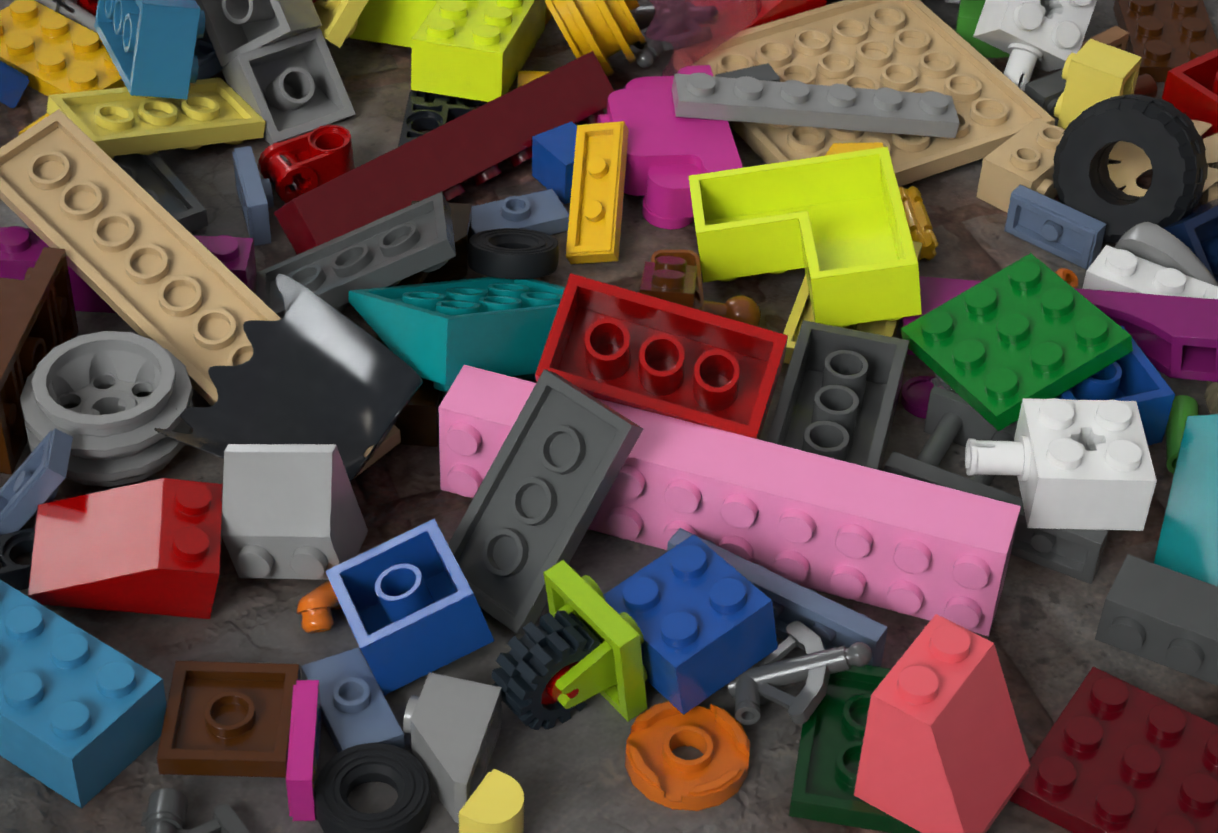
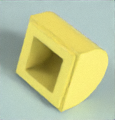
(494, 806)

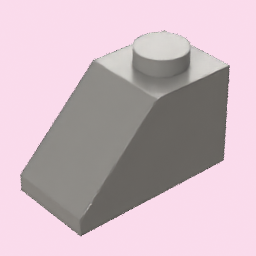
(454, 735)

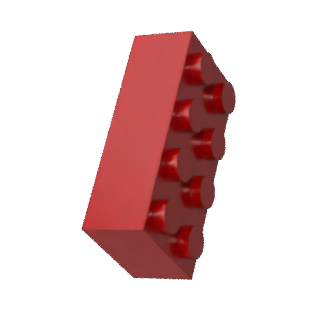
(664, 357)

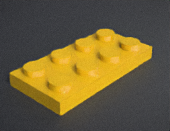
(54, 50)

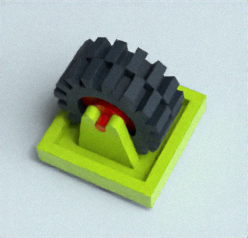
(573, 656)

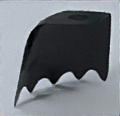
(306, 383)

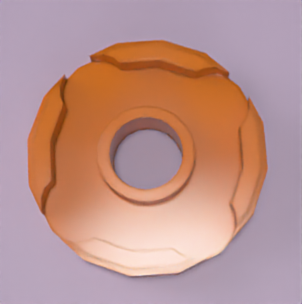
(683, 782)

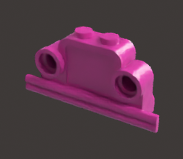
(667, 147)

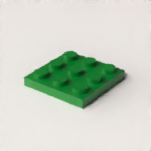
(1016, 340)

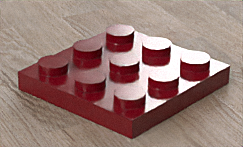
(1124, 764)

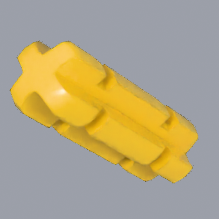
(919, 221)

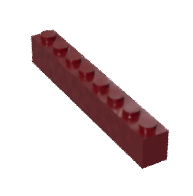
(449, 155)

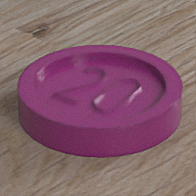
(916, 395)

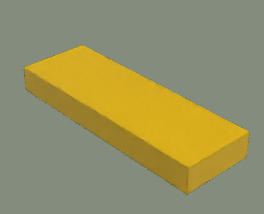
(597, 193)

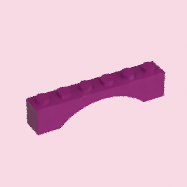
(1172, 331)

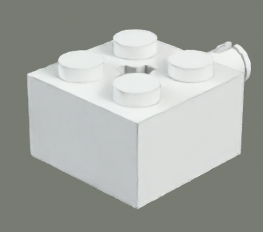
(1034, 33)
(1074, 464)

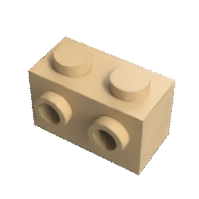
(1020, 160)

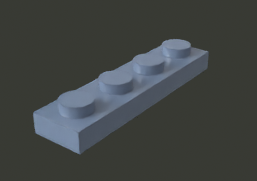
(793, 602)

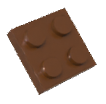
(228, 719)

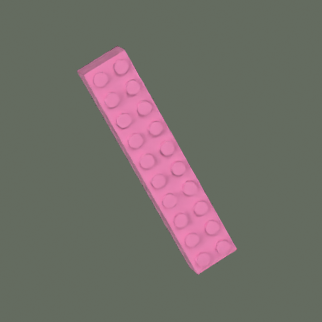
(774, 505)

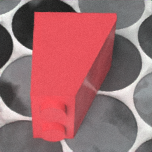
(942, 735)

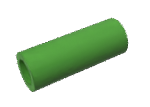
(1181, 408)

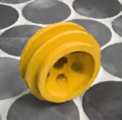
(598, 27)

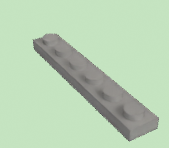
(814, 105)

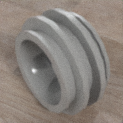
(109, 398)

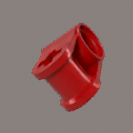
(311, 160)

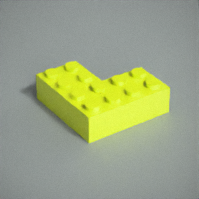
(458, 44)
(819, 214)

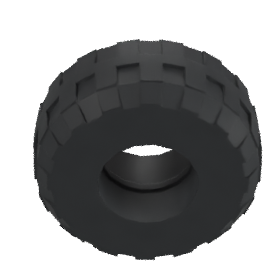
(1165, 137)

